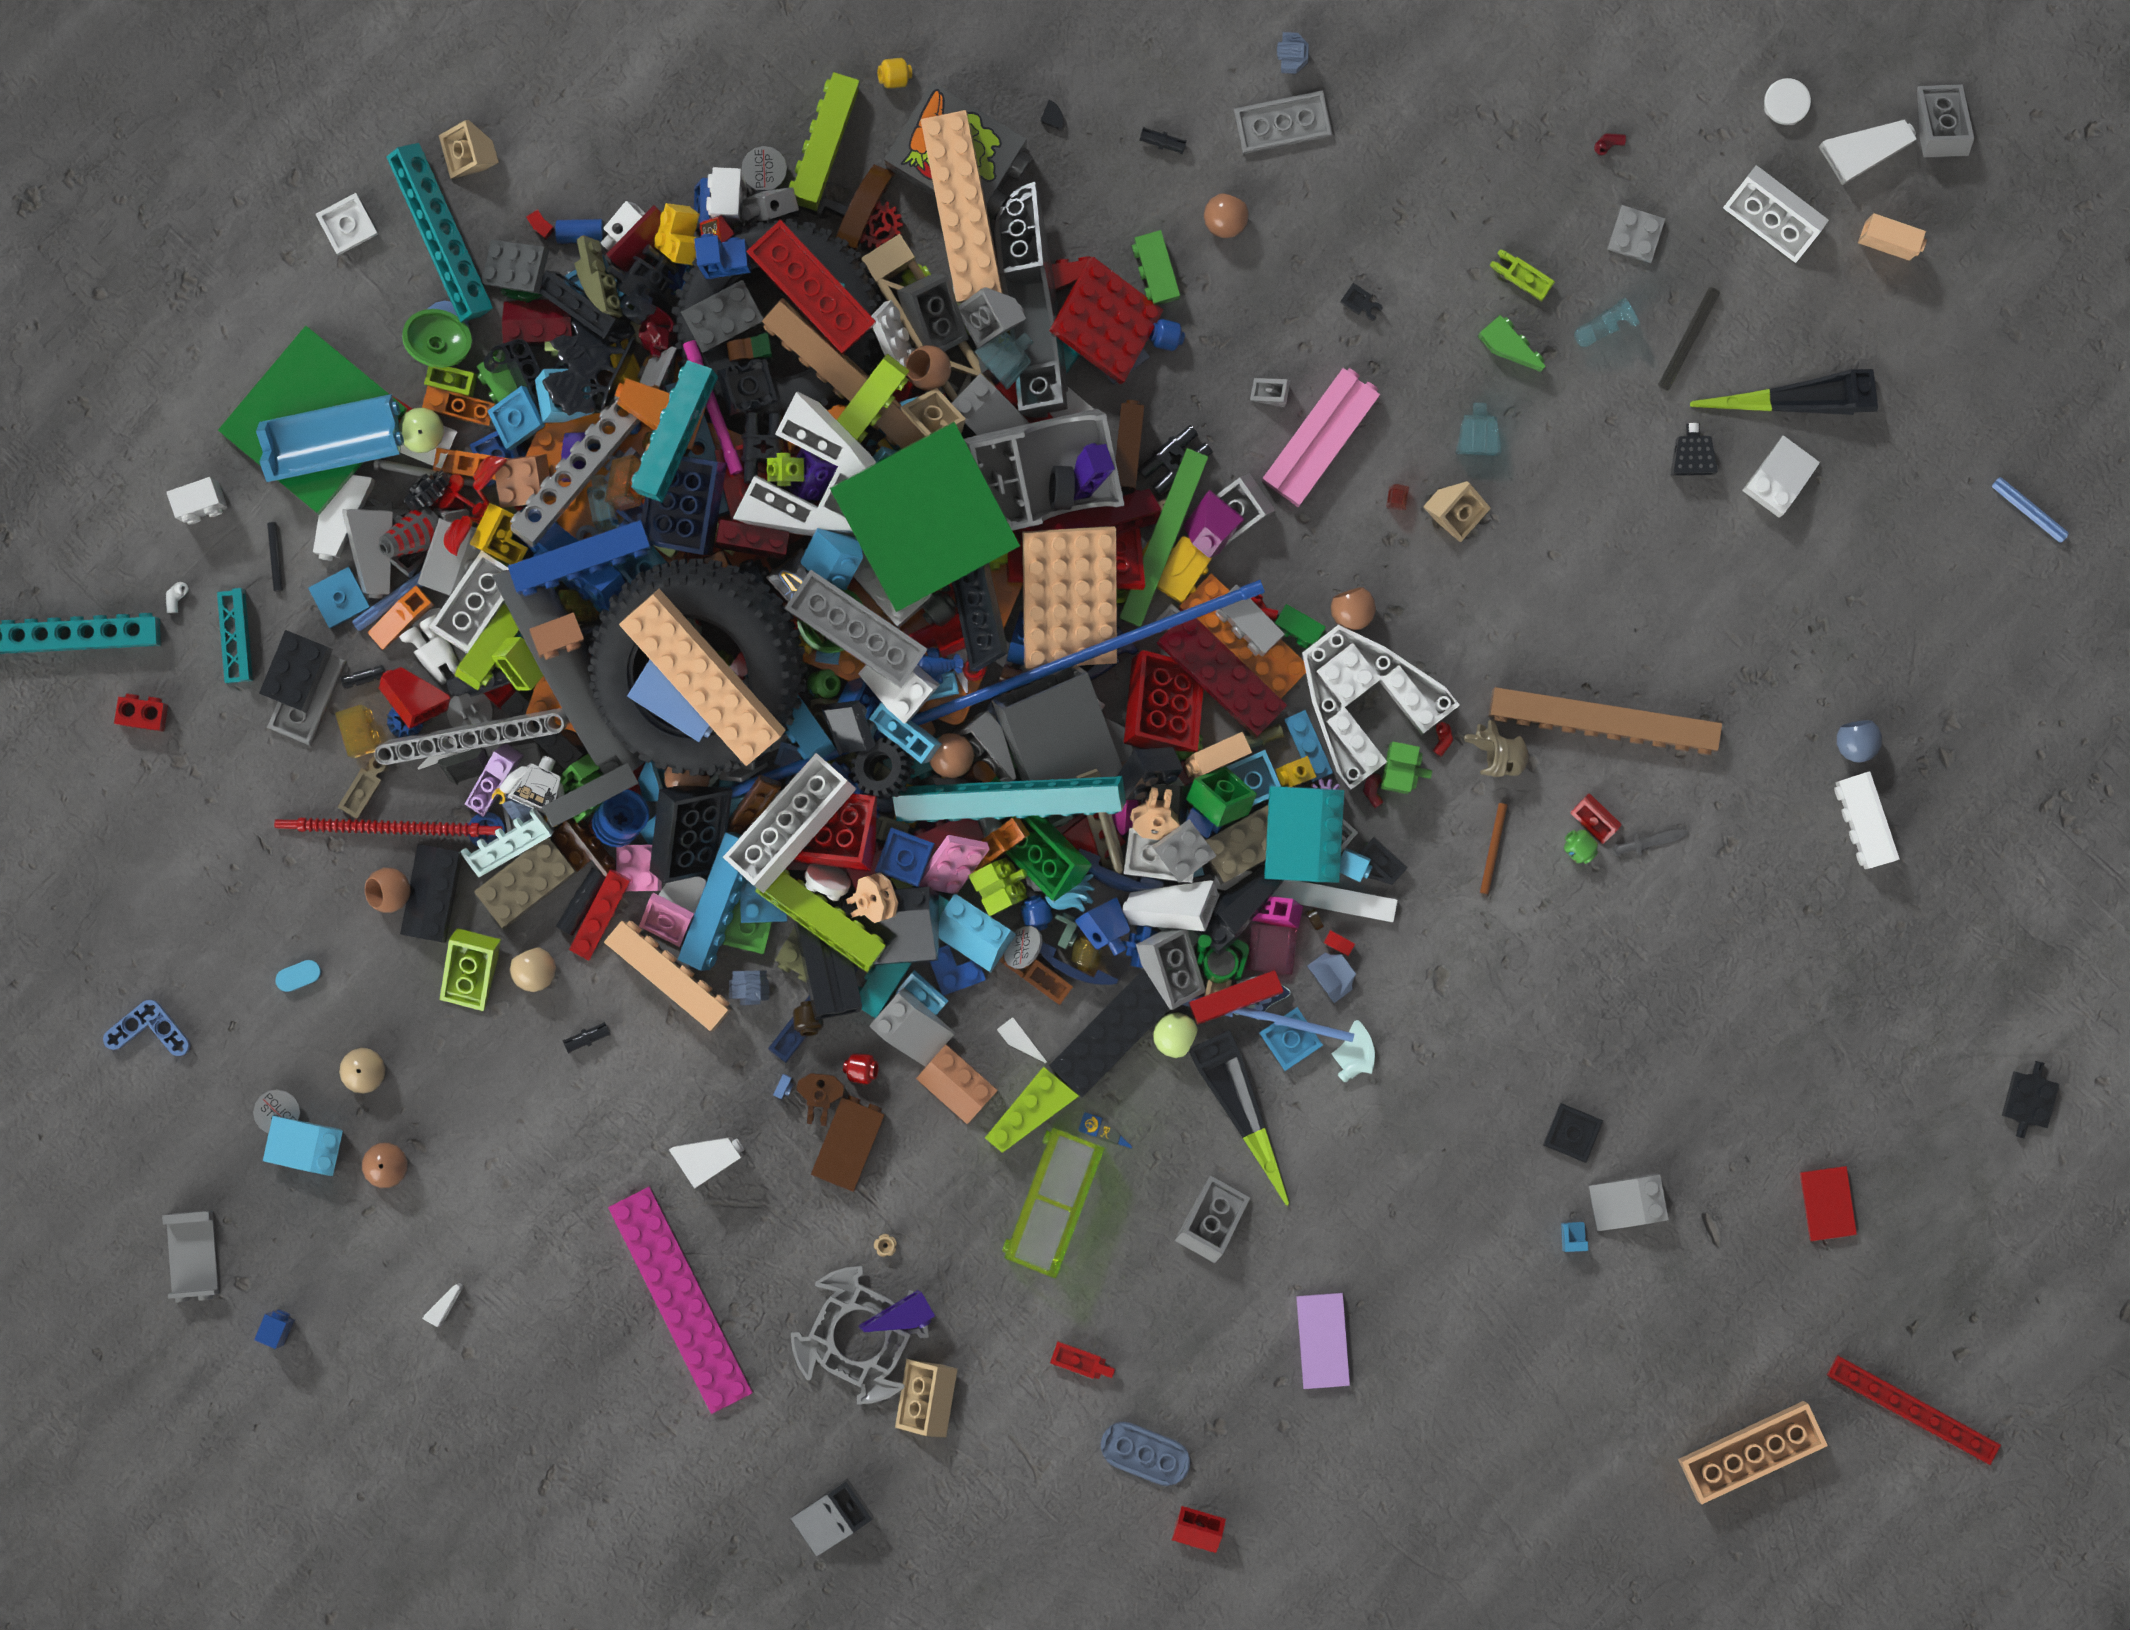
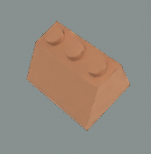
(956, 1084)

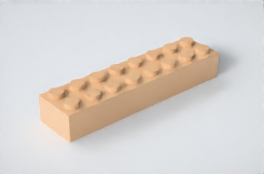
(961, 204)
(702, 677)

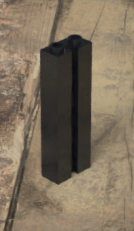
(828, 974)

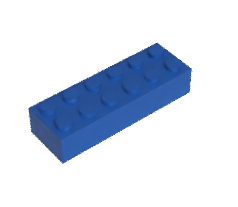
(593, 587)

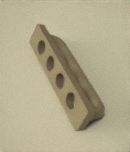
(1110, 842)

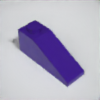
(1091, 470)
(904, 1314)

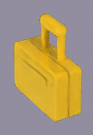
(1182, 570)

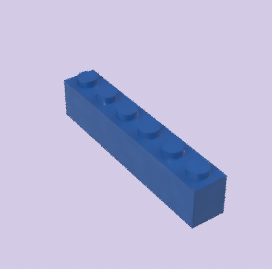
(580, 557)

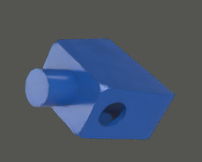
(1105, 926)

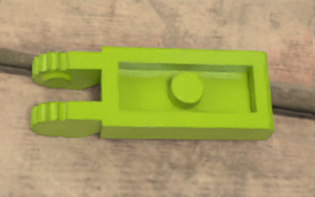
(1524, 275)

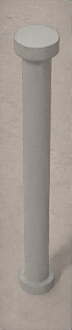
(413, 470)

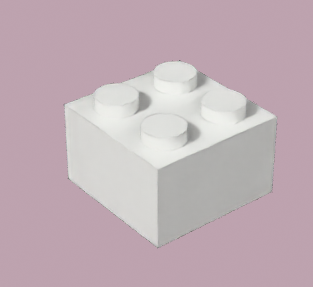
(197, 500)

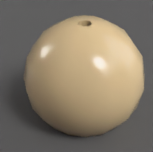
(533, 970)
(371, 1069)

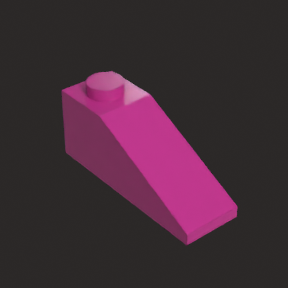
(1280, 912)

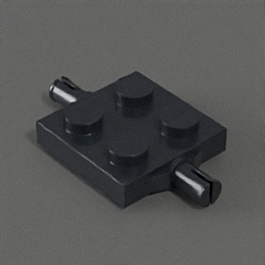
(2030, 1099)

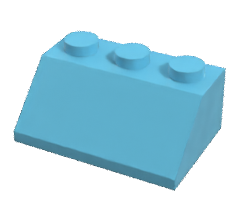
(974, 933)

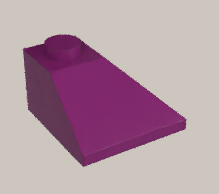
(1212, 524)

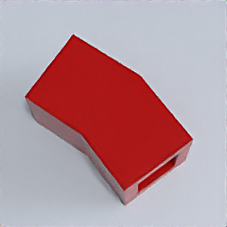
(540, 225)
(1339, 943)

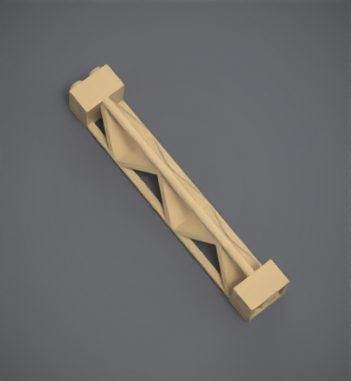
(888, 262)

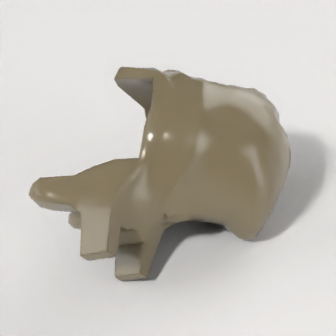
(1503, 754)

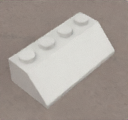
(1776, 214)
(1866, 820)

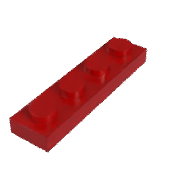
(600, 914)

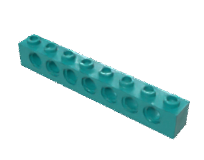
(439, 232)
(148, 635)

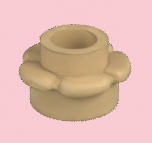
(890, 1241)

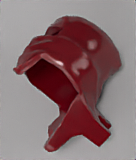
(656, 338)

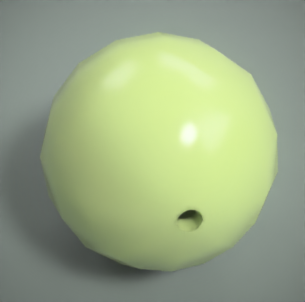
(423, 420)
(1174, 1034)

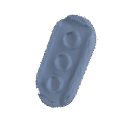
(1145, 1453)

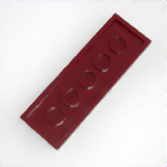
(1222, 675)

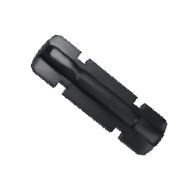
(362, 677)

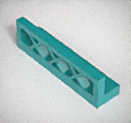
(242, 637)

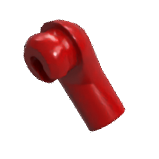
(1271, 613)

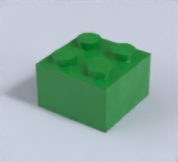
(1221, 796)

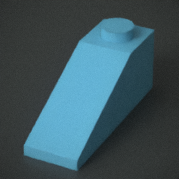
(908, 736)

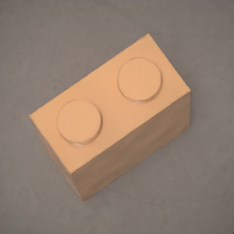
(1892, 237)
(1217, 756)

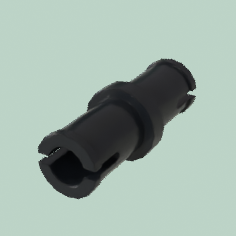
(1162, 140)
(586, 1037)

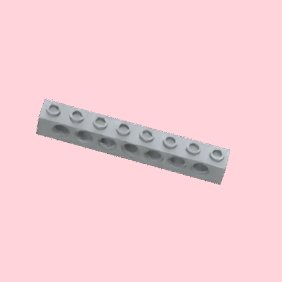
(533, 531)

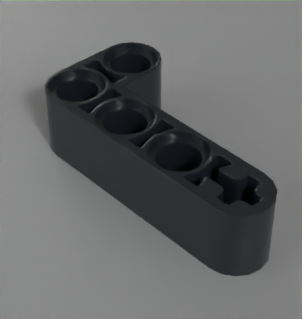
(515, 364)

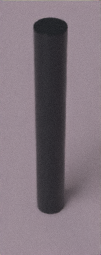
(274, 556)

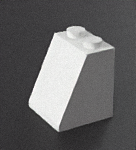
(707, 1158)

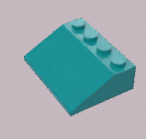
(1304, 834)

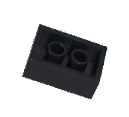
(295, 671)

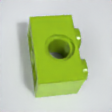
(451, 380)

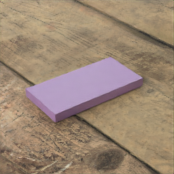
(1322, 1340)

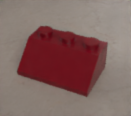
(635, 241)
(535, 322)

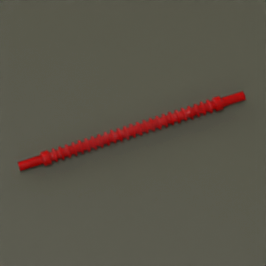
(303, 824)

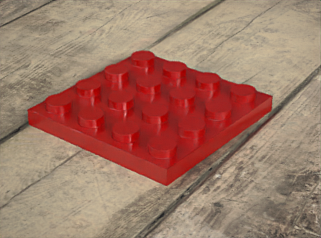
(1106, 320)

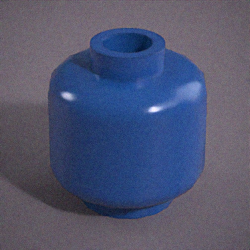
(1167, 335)
(1036, 912)

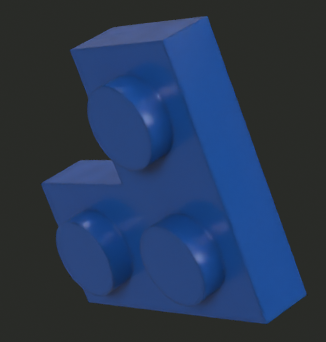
(953, 977)

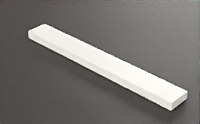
(1329, 898)

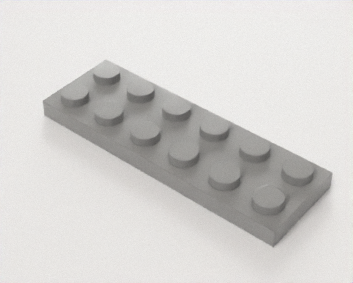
(855, 628)

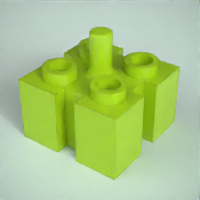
(999, 885)

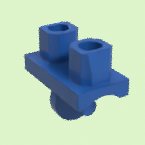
(1142, 933)

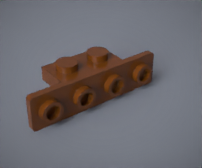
(581, 846)

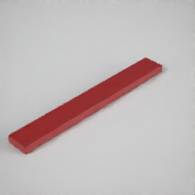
(1913, 1410)

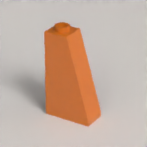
(646, 404)

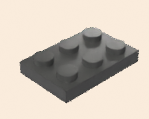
(515, 266)
(722, 316)

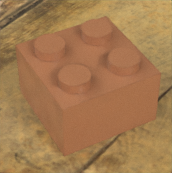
(520, 479)
(557, 635)

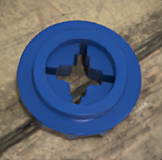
(396, 726)
(492, 820)

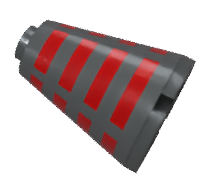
(410, 534)

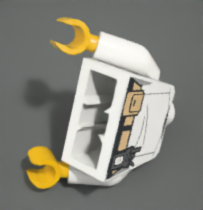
(532, 785)

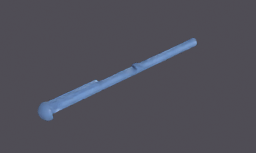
(1290, 1022)

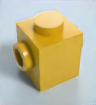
(1295, 772)

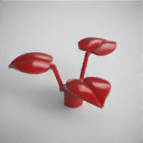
(459, 528)

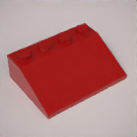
(1162, 705)
(847, 837)

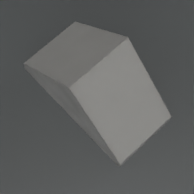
(1270, 391)

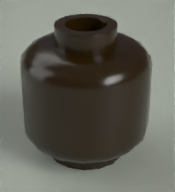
(804, 1020)

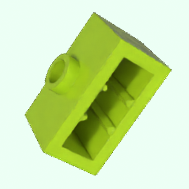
(518, 663)

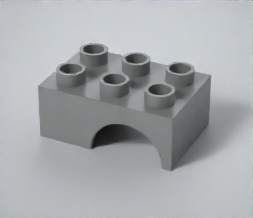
(1021, 459)

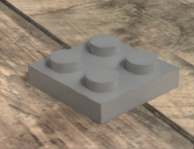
(1636, 234)
(1184, 851)

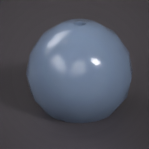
(1859, 740)

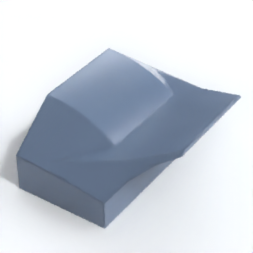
(1333, 975)

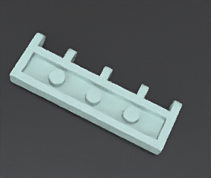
(508, 844)

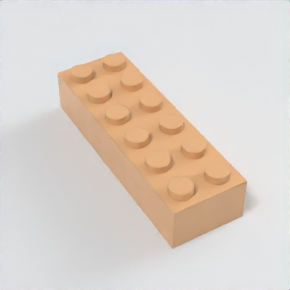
(667, 975)
(1752, 1452)

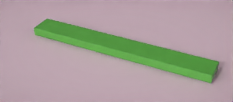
(1164, 535)

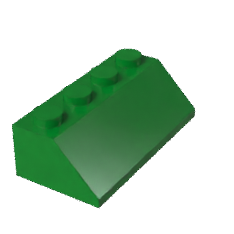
(1049, 858)

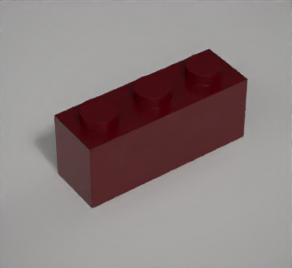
(752, 539)

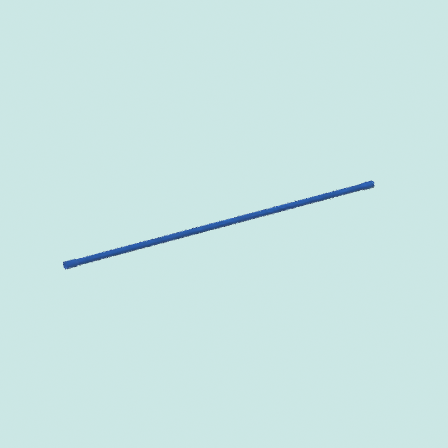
(1244, 593)

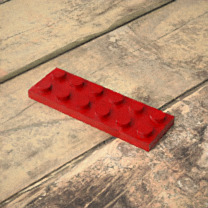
(811, 287)

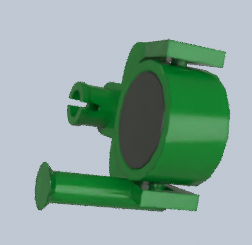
(1224, 966)

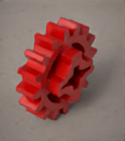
(887, 228)

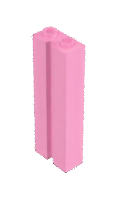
(1321, 436)

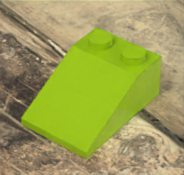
(469, 969)

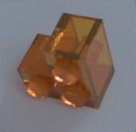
(619, 489)

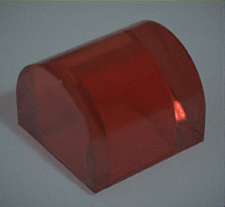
(1397, 497)

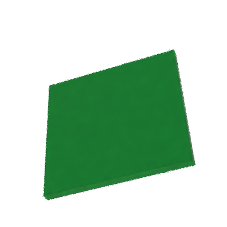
(302, 380)
(924, 516)

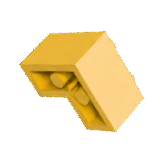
(677, 233)
(494, 536)

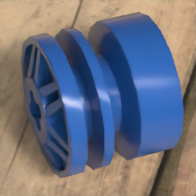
(620, 818)

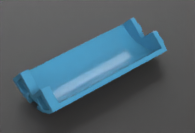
(329, 438)

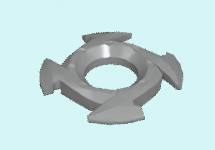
(821, 1346)

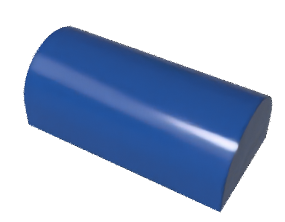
(570, 230)

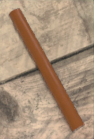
(1493, 848)

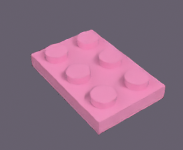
(953, 863)

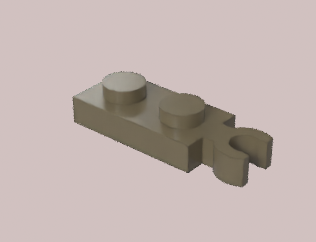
(362, 790)

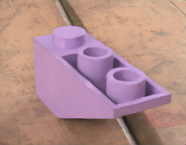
(501, 764)

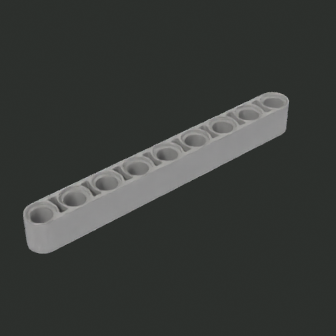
(462, 740)

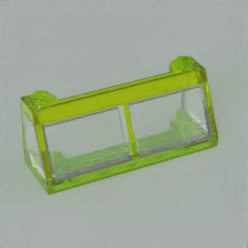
(1054, 1202)

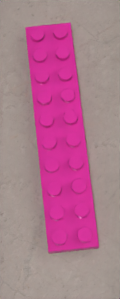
(680, 1300)

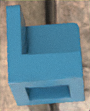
(1573, 1237)

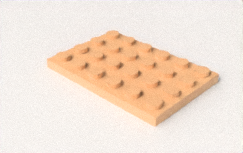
(1068, 593)

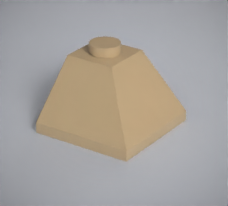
(467, 150)
(932, 412)
(1457, 509)

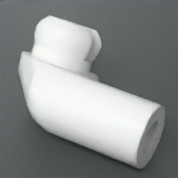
(173, 595)

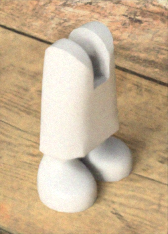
(432, 653)

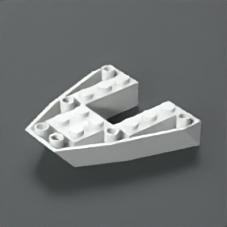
(818, 432)
(1345, 667)

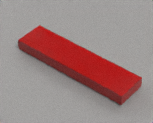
(1236, 997)

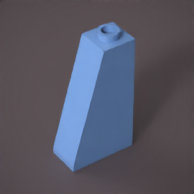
(661, 697)

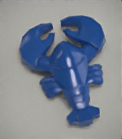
(936, 665)

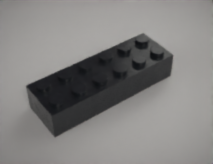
(1110, 1034)

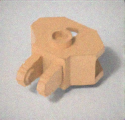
(1155, 816)
(873, 899)

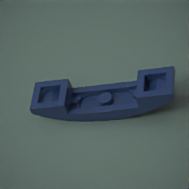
(1117, 880)
(1100, 977)

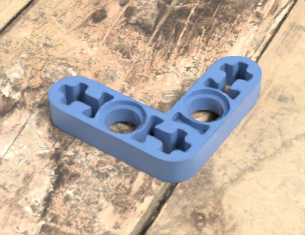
(153, 1022)

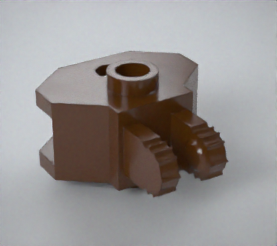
(819, 1096)

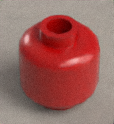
(861, 1068)

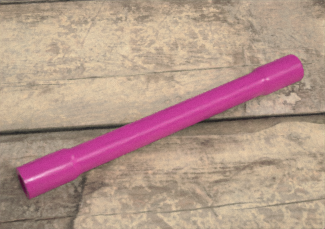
(730, 454)

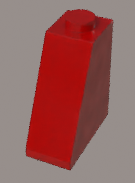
(412, 696)

